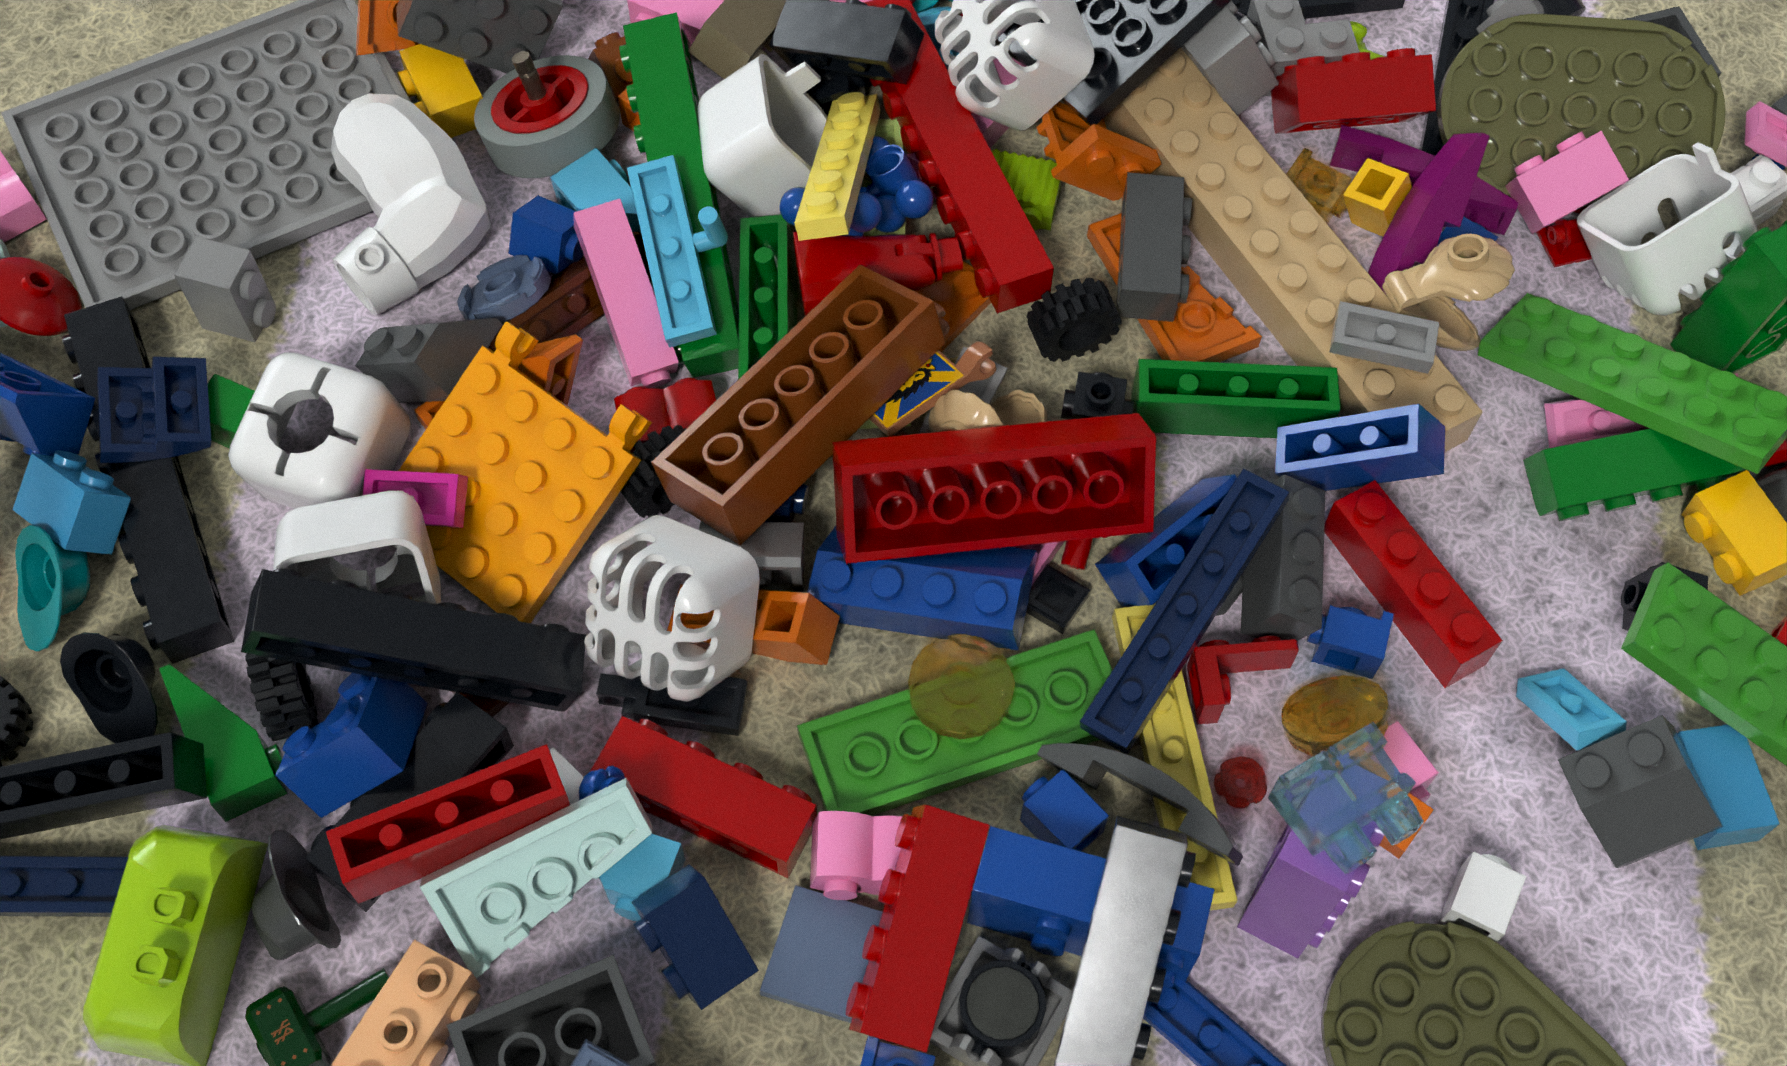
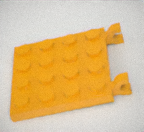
(532, 473)

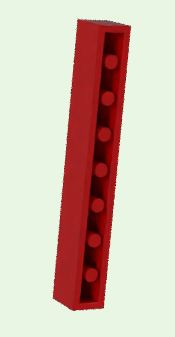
(966, 180)

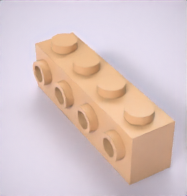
(412, 1013)

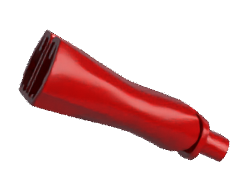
(902, 258)

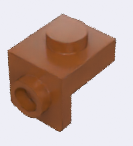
(608, 58)

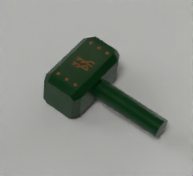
(290, 1035)

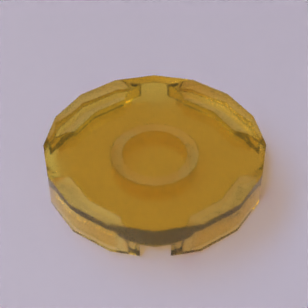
(961, 686)
(1333, 710)

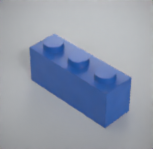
(1362, 448)
(1148, 561)

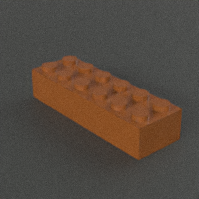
(797, 400)

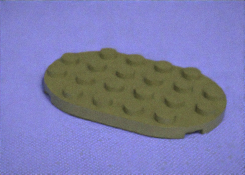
(1559, 75)
(1449, 1001)

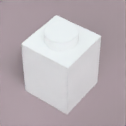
(1483, 895)

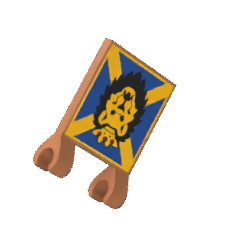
(931, 381)

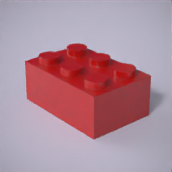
(1353, 91)

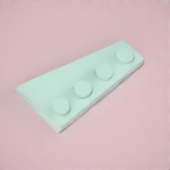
(516, 882)

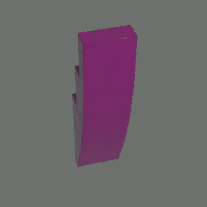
(1432, 203)
(1486, 203)

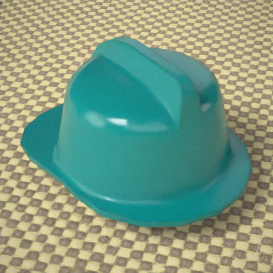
(49, 585)

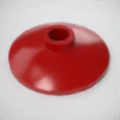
(35, 297)

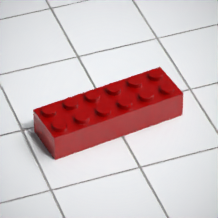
(994, 487)

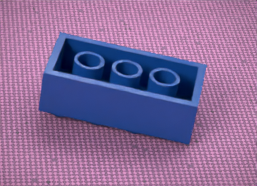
(1050, 895)

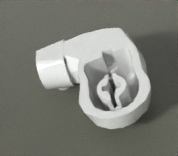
(418, 191)

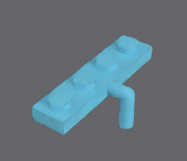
(674, 249)

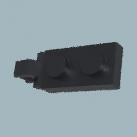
(715, 711)

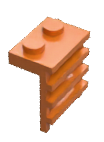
(1092, 154)

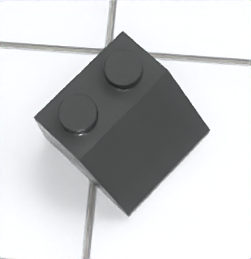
(425, 358)
(1640, 792)

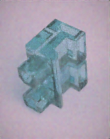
(1341, 793)

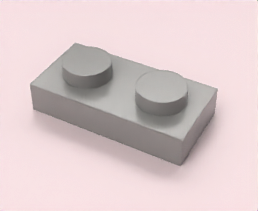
(1384, 337)

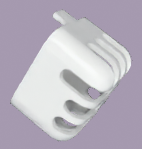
(1058, 44)
(1678, 256)
(720, 580)

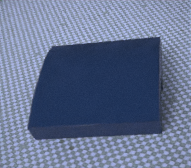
(153, 410)

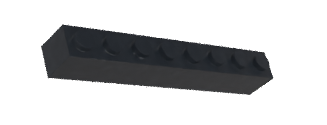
(160, 520)

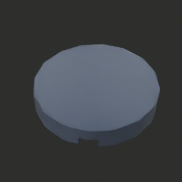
(505, 289)

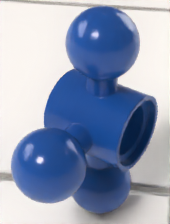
(895, 175)
(868, 214)

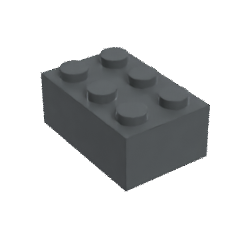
(480, 29)
(553, 1022)

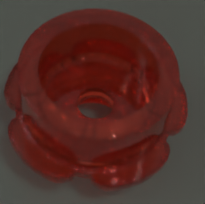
(1246, 770)

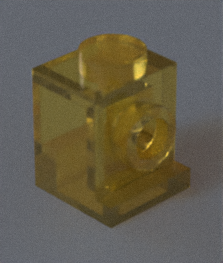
(1320, 185)

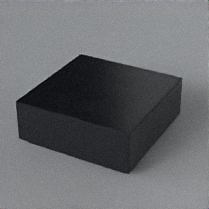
(1056, 599)

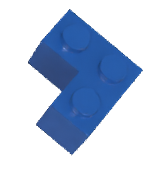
(356, 744)

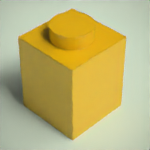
(1376, 195)

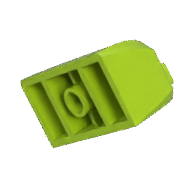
(172, 944)

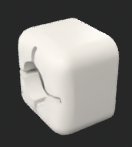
(760, 133)
(334, 469)
(317, 532)

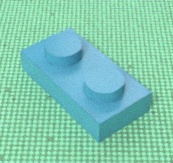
(1569, 708)

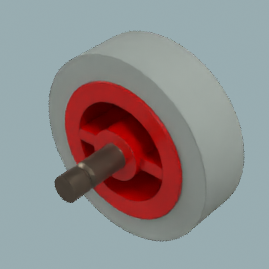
(546, 114)

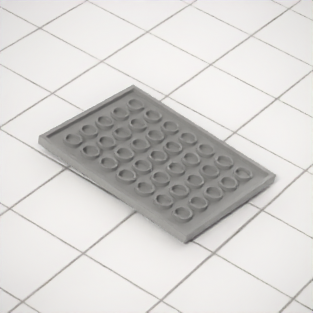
(200, 143)

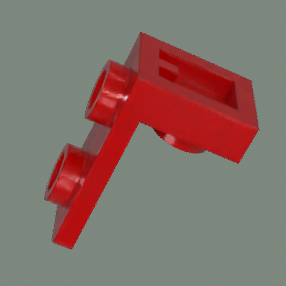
(1215, 658)

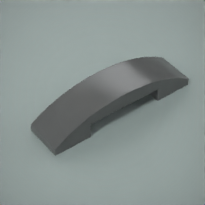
(1092, 762)

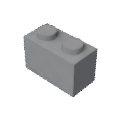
(225, 289)

